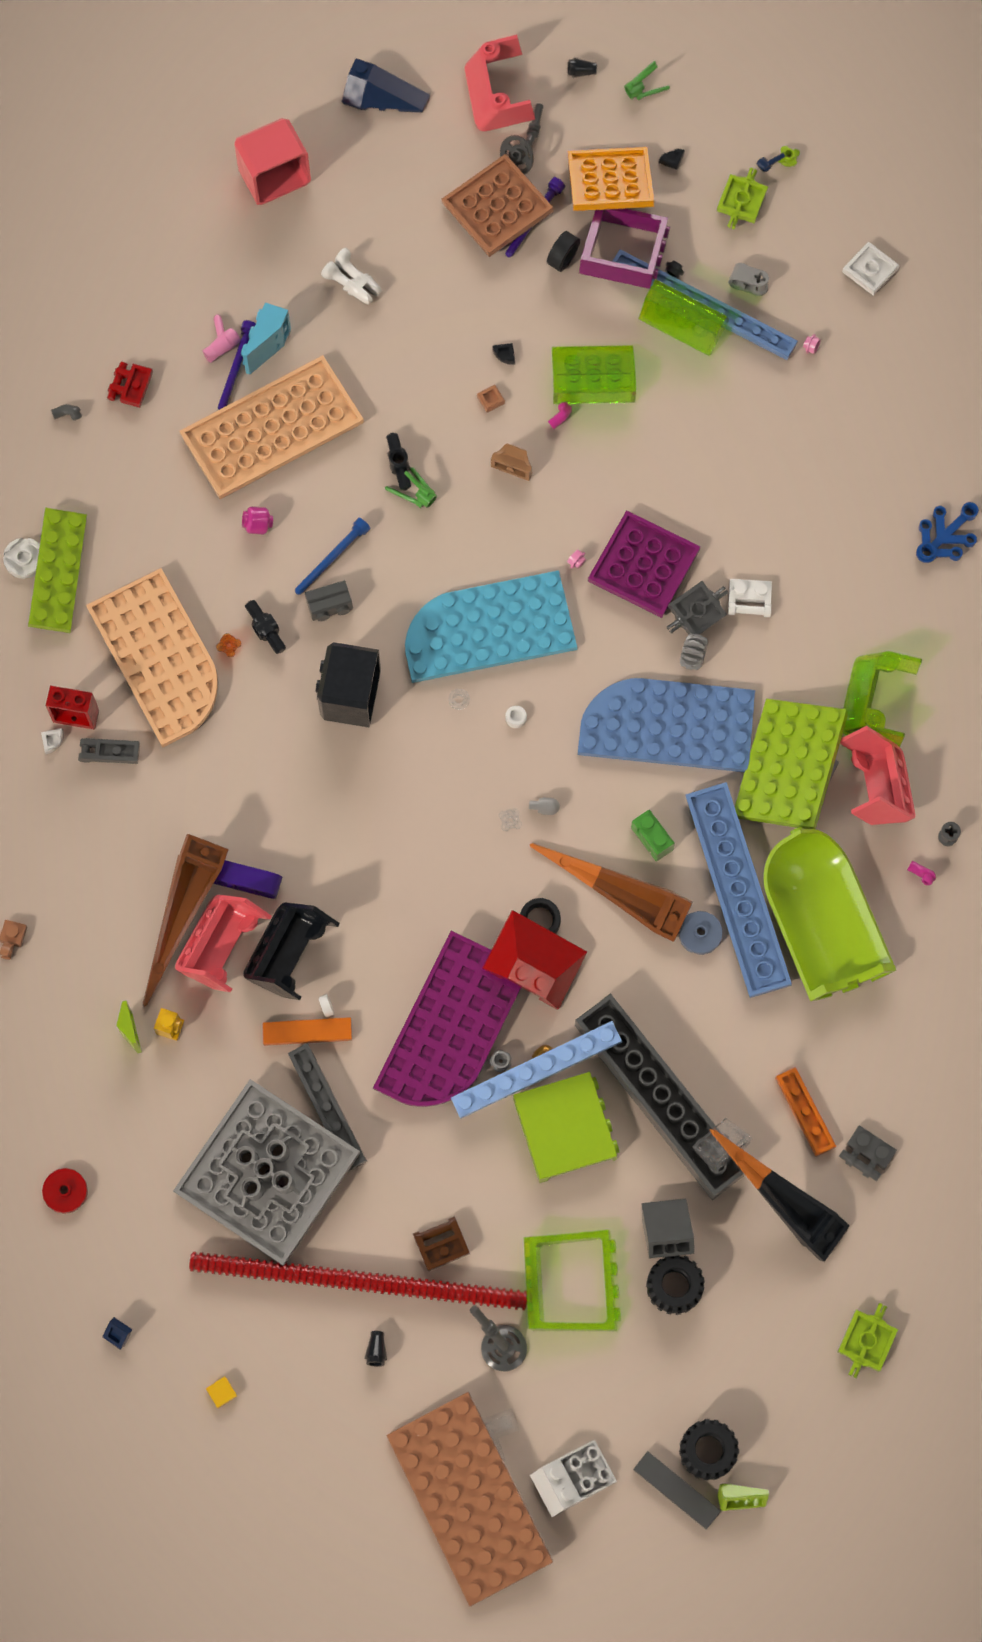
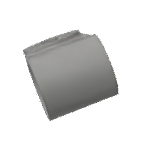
(748, 278)

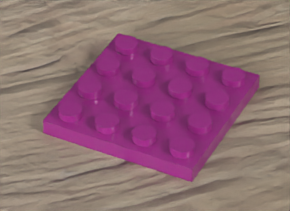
(644, 564)

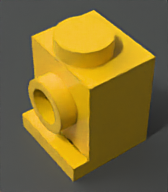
(168, 1024)

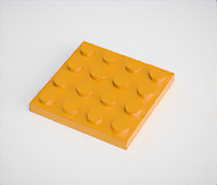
(610, 179)

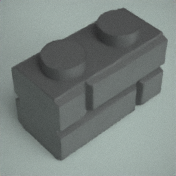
(329, 601)

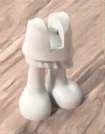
(354, 286)

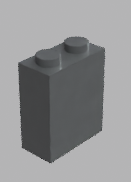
(667, 1228)

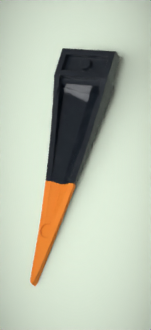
(807, 1218)

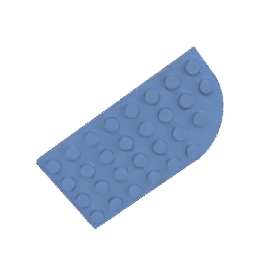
(670, 724)

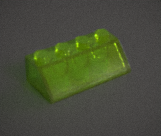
(682, 317)

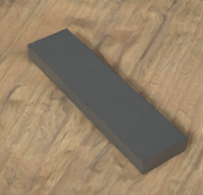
(676, 1490)

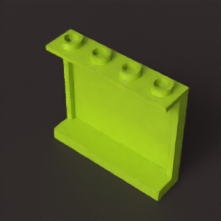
(565, 1126)

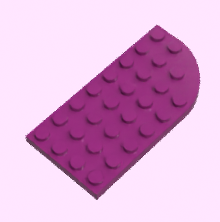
(448, 1028)

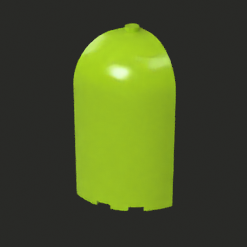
(824, 914)

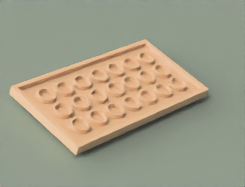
(271, 427)

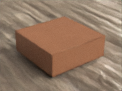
(490, 398)

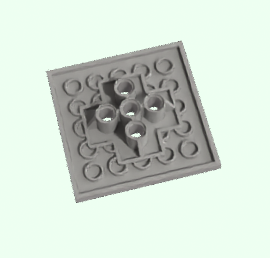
(273, 1216)

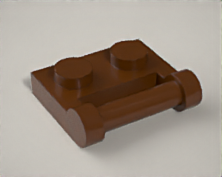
(444, 1250)

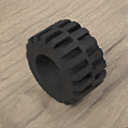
(661, 1298)
(723, 1435)

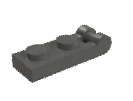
(109, 751)

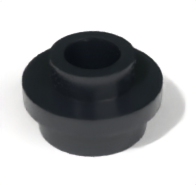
(674, 269)

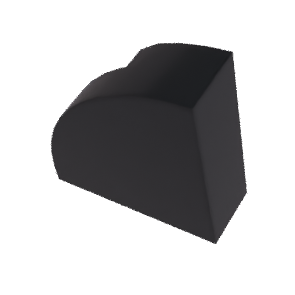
(672, 158)
(504, 353)

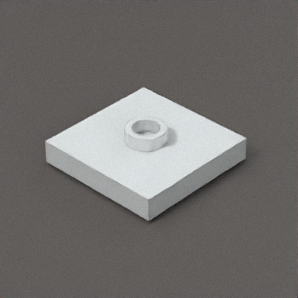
(870, 268)

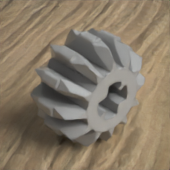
(693, 651)

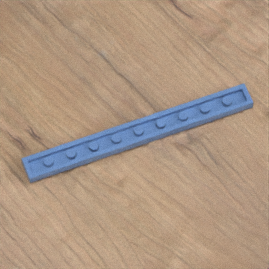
(738, 321)

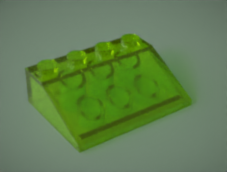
(593, 374)

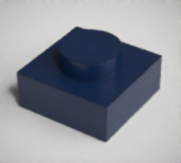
(117, 1333)

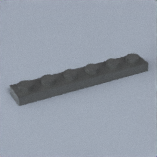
(323, 1098)

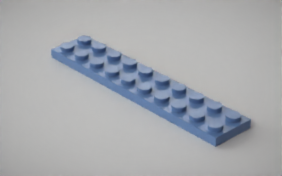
(738, 890)

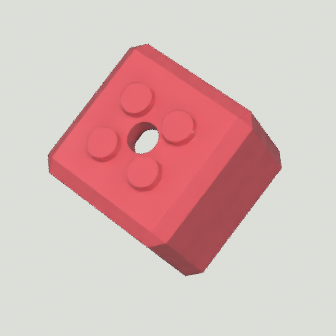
(272, 161)

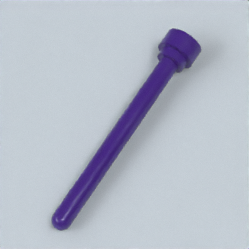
(554, 188)
(245, 328)

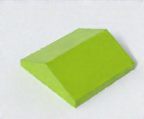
(127, 1026)

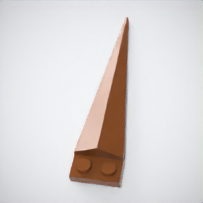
(192, 879)

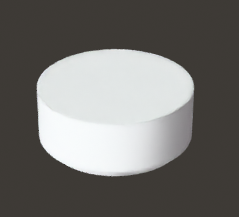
(516, 716)
(326, 1005)

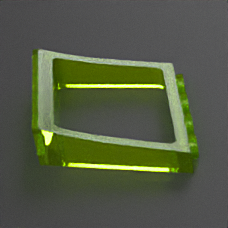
(534, 1281)

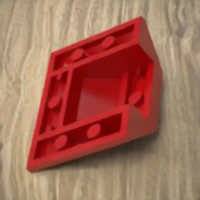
(535, 959)

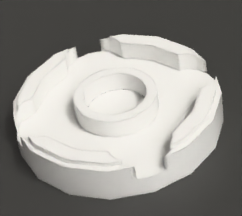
(21, 557)

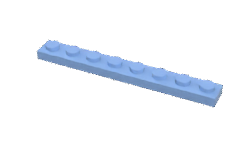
(536, 1069)

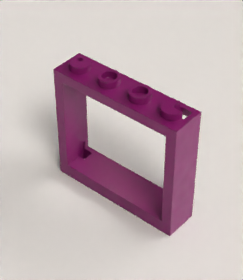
(617, 271)

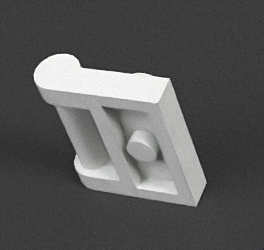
(750, 591)

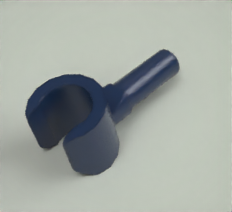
(766, 165)

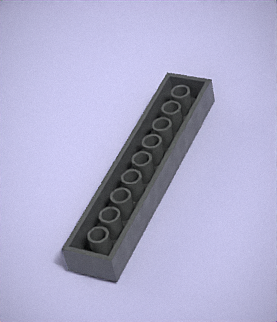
(658, 1094)

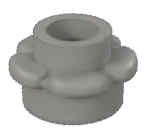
(494, 1060)

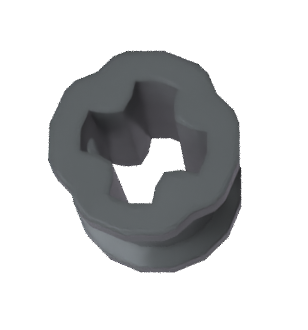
(954, 830)

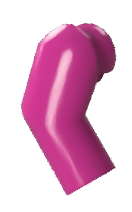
(560, 417)
(926, 874)

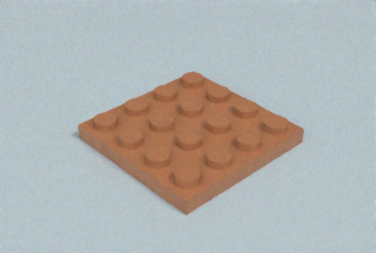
(497, 205)

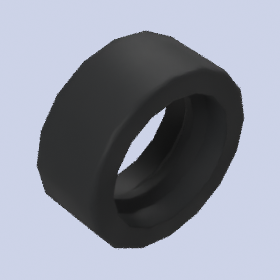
(563, 251)
(547, 904)

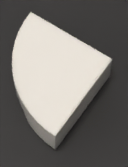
(52, 740)

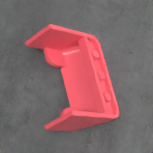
(490, 109)
(884, 776)
(215, 938)

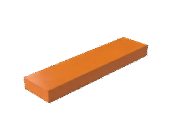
(307, 1031)
(805, 1112)

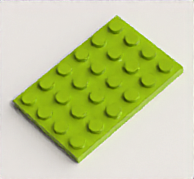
(790, 764)

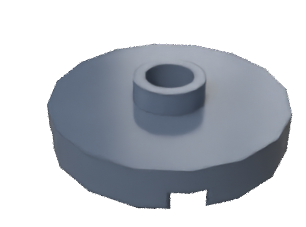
(698, 943)

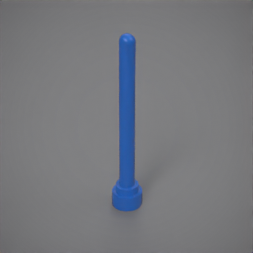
(359, 527)

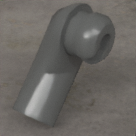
(66, 409)

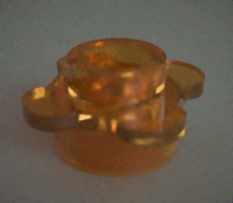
(228, 639)

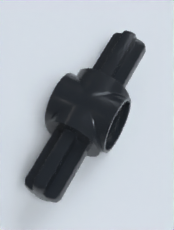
(397, 452)
(265, 626)

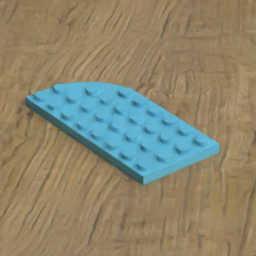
(489, 627)

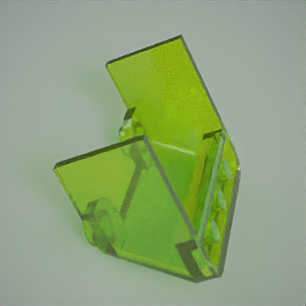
(862, 690)

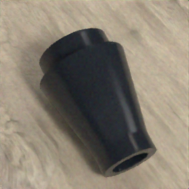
(579, 67)
(376, 1350)

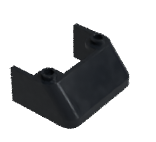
(283, 946)

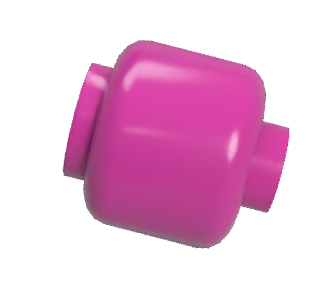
(257, 520)

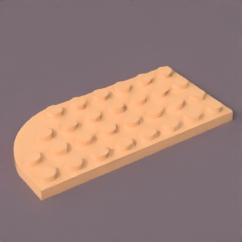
(158, 655)

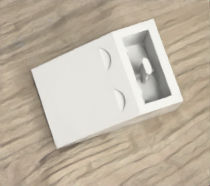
(573, 1478)

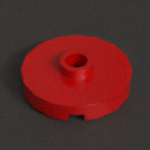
(72, 1199)

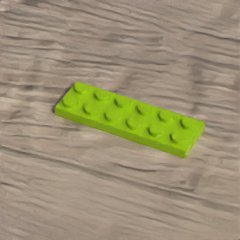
(57, 570)

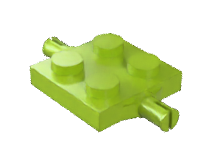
(742, 198)
(867, 1340)

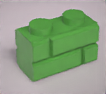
(652, 835)

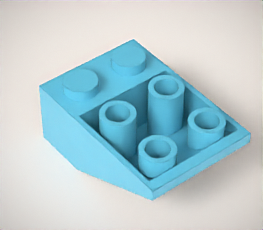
(266, 337)

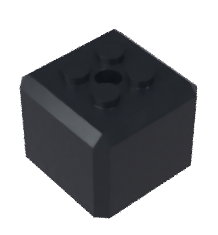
(348, 684)

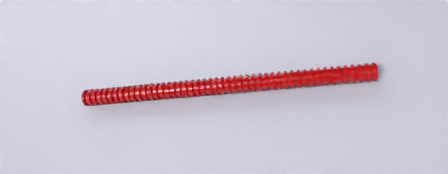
(357, 1280)

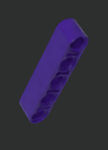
(249, 879)

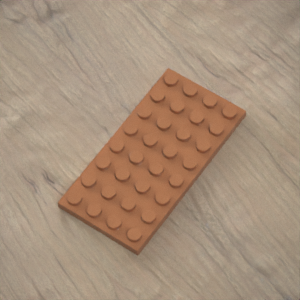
(469, 1499)

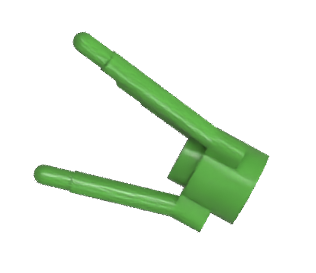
(635, 87)
(424, 495)

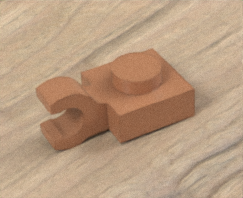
(11, 935)

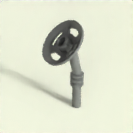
(520, 153)
(500, 1342)

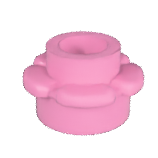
(812, 344)
(576, 559)

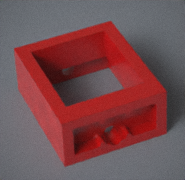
(69, 703)

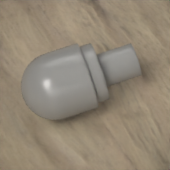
(545, 806)

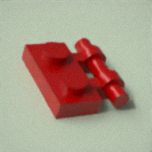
(135, 386)

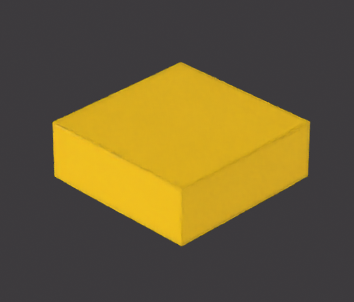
(221, 1392)

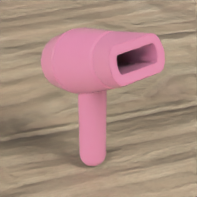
(223, 343)

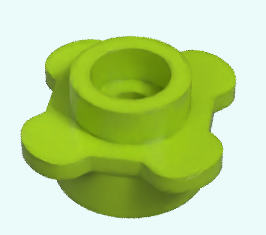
(789, 161)

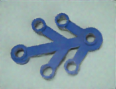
(945, 536)

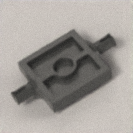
(697, 609)

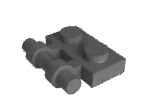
(870, 1147)

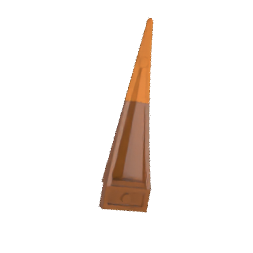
(649, 904)

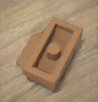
(512, 461)

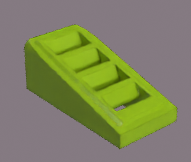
(741, 1497)

